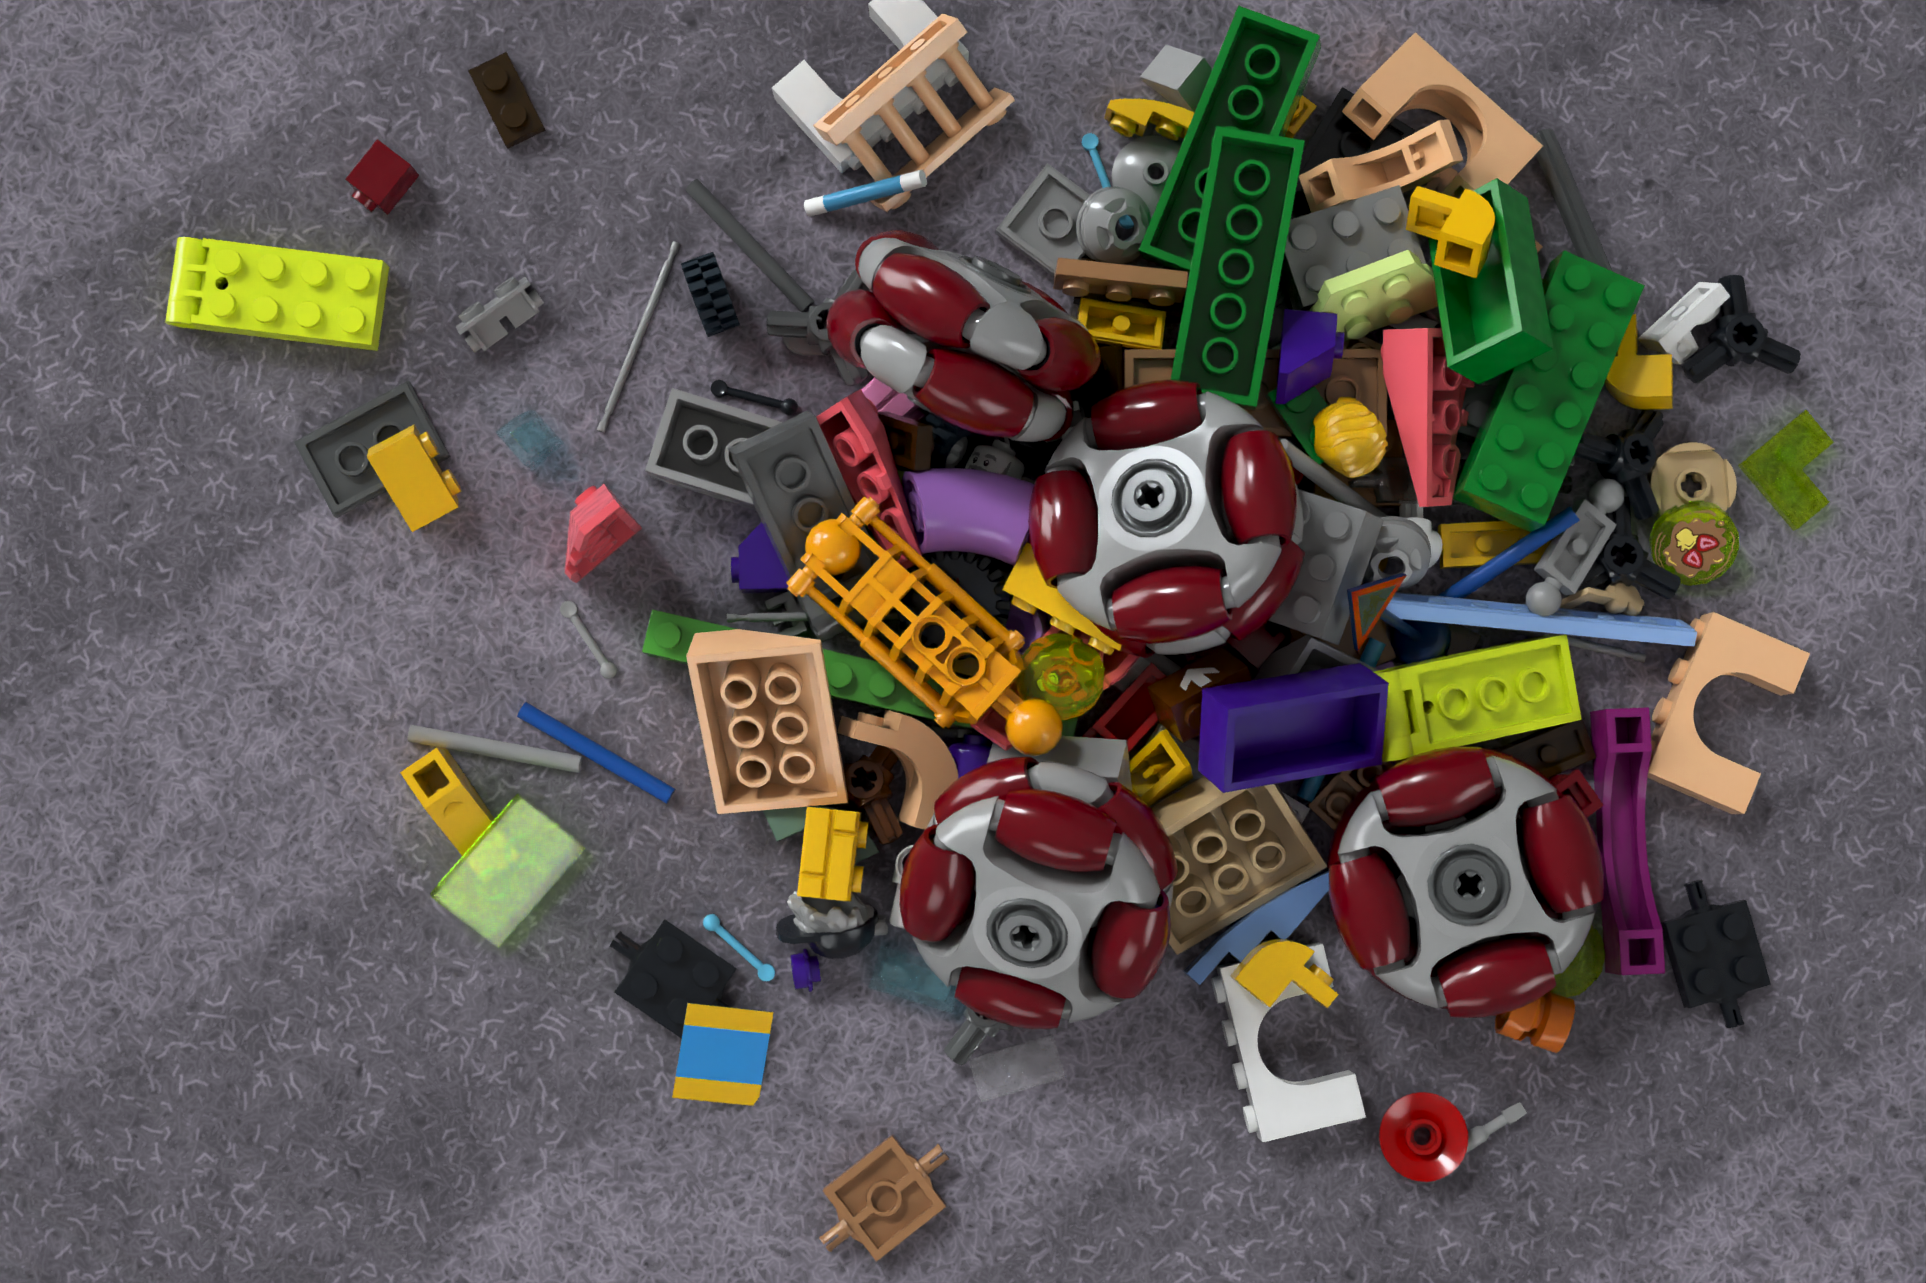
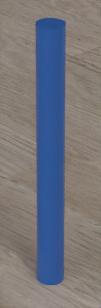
(1512, 555)
(596, 752)

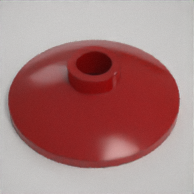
(1446, 1142)

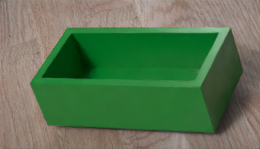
(1502, 313)

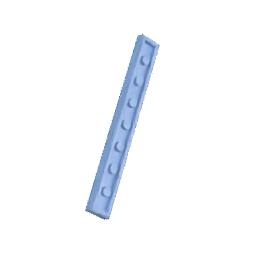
(1519, 617)

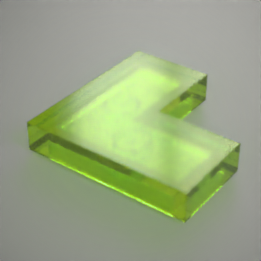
(1778, 469)

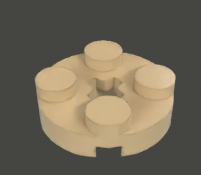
(1704, 465)

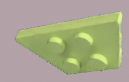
(1378, 294)

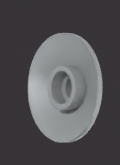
(1135, 160)

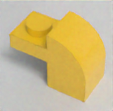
(1459, 225)
(1640, 379)
(1275, 964)

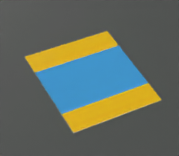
(722, 1054)

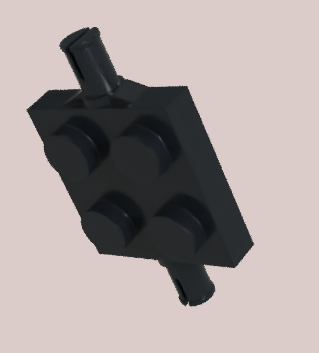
(1714, 953)
(671, 973)

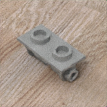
(484, 320)

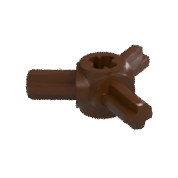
(876, 801)

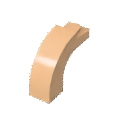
(1404, 163)
(923, 755)

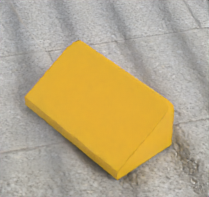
(1122, 324)

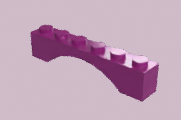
(1620, 780)

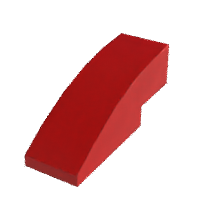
(1130, 713)

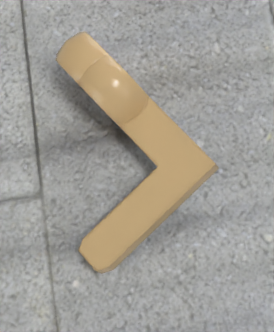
(1615, 598)

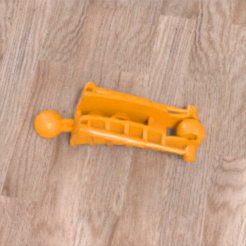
(834, 549)

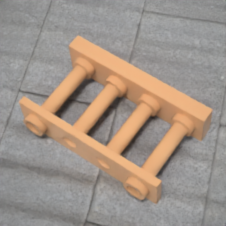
(909, 70)

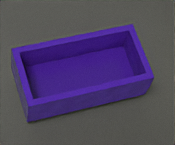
(1292, 727)

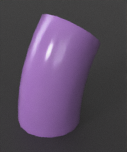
(969, 511)

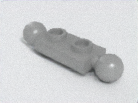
(1575, 549)

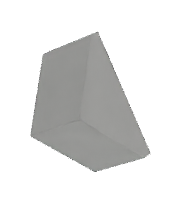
(1178, 76)

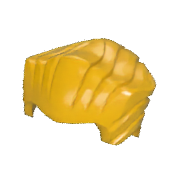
(1349, 437)

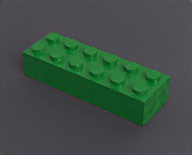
(1249, 89)
(1237, 263)
(1549, 399)

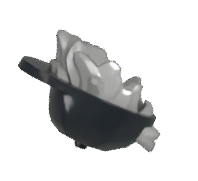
(831, 926)

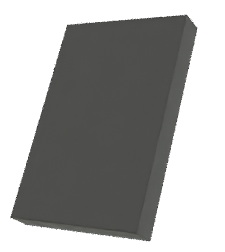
(339, 449)

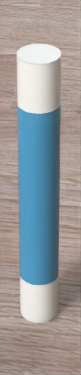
(865, 193)

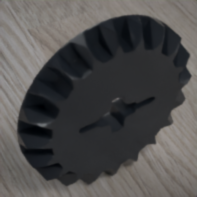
(976, 576)

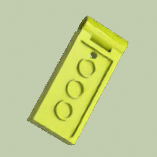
(277, 293)
(1478, 696)

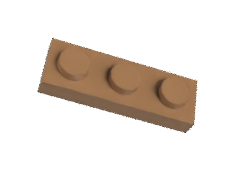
(1120, 281)

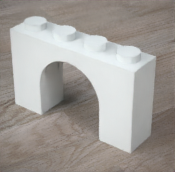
(809, 98)
(1278, 1105)

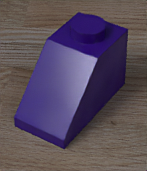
(1306, 351)
(758, 565)

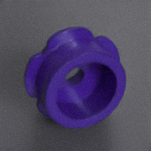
(805, 970)

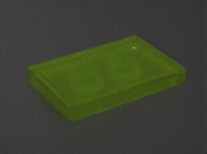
(507, 870)

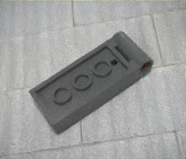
(793, 490)

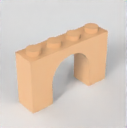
(1425, 80)
(1678, 753)

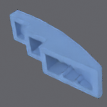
(1276, 916)

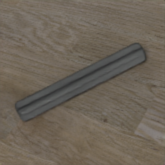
(1569, 199)

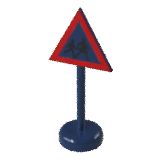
(1410, 639)

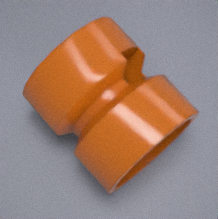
(1543, 1021)

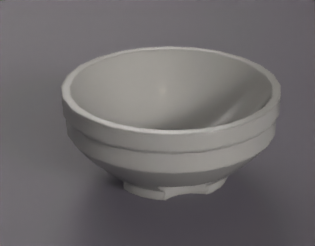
(1098, 221)
(1401, 540)

